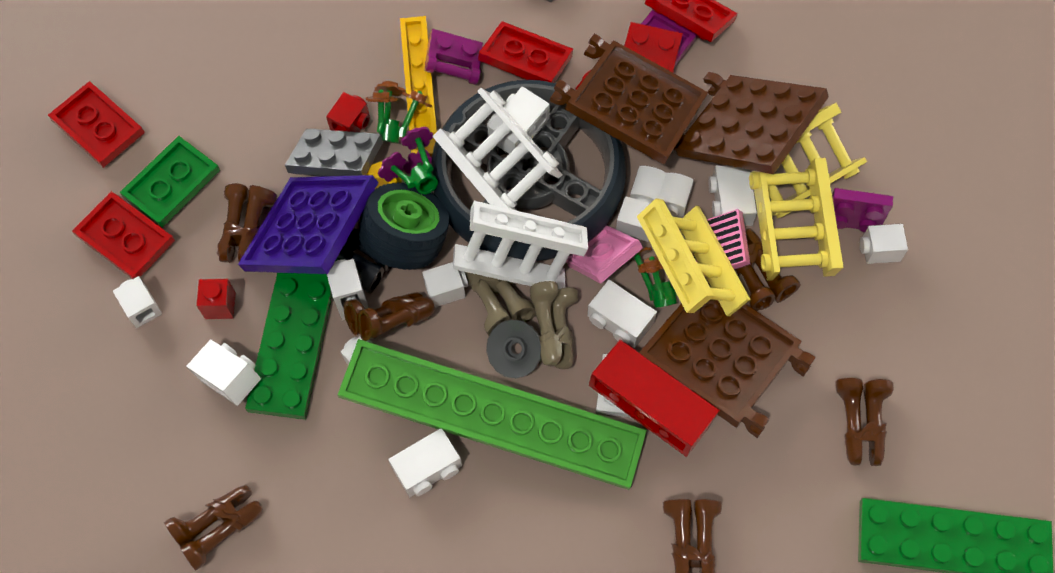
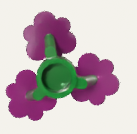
(417, 165)

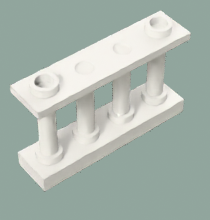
(470, 162)
(524, 228)

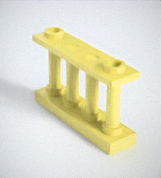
(848, 168)
(819, 203)
(680, 265)

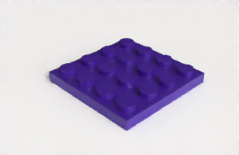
(308, 224)

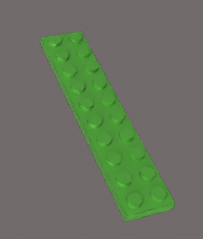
(493, 414)

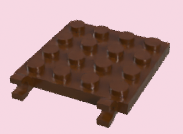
(632, 99)
(751, 122)
(726, 358)

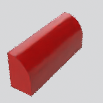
(653, 397)

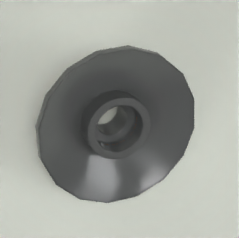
(502, 349)

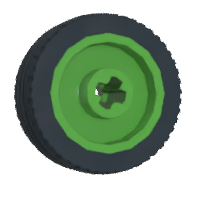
(403, 226)

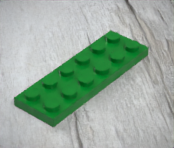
(291, 345)
(952, 539)

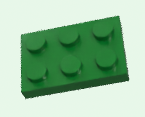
(170, 181)

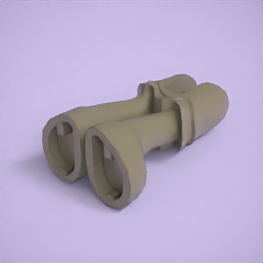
(518, 307)
(550, 310)

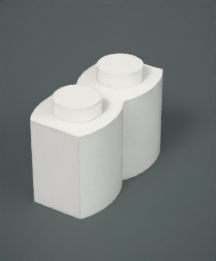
(670, 187)

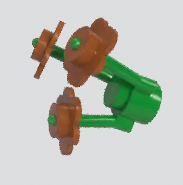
(387, 127)
(661, 292)

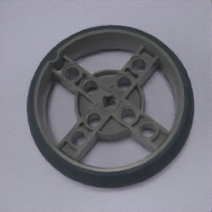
(593, 207)

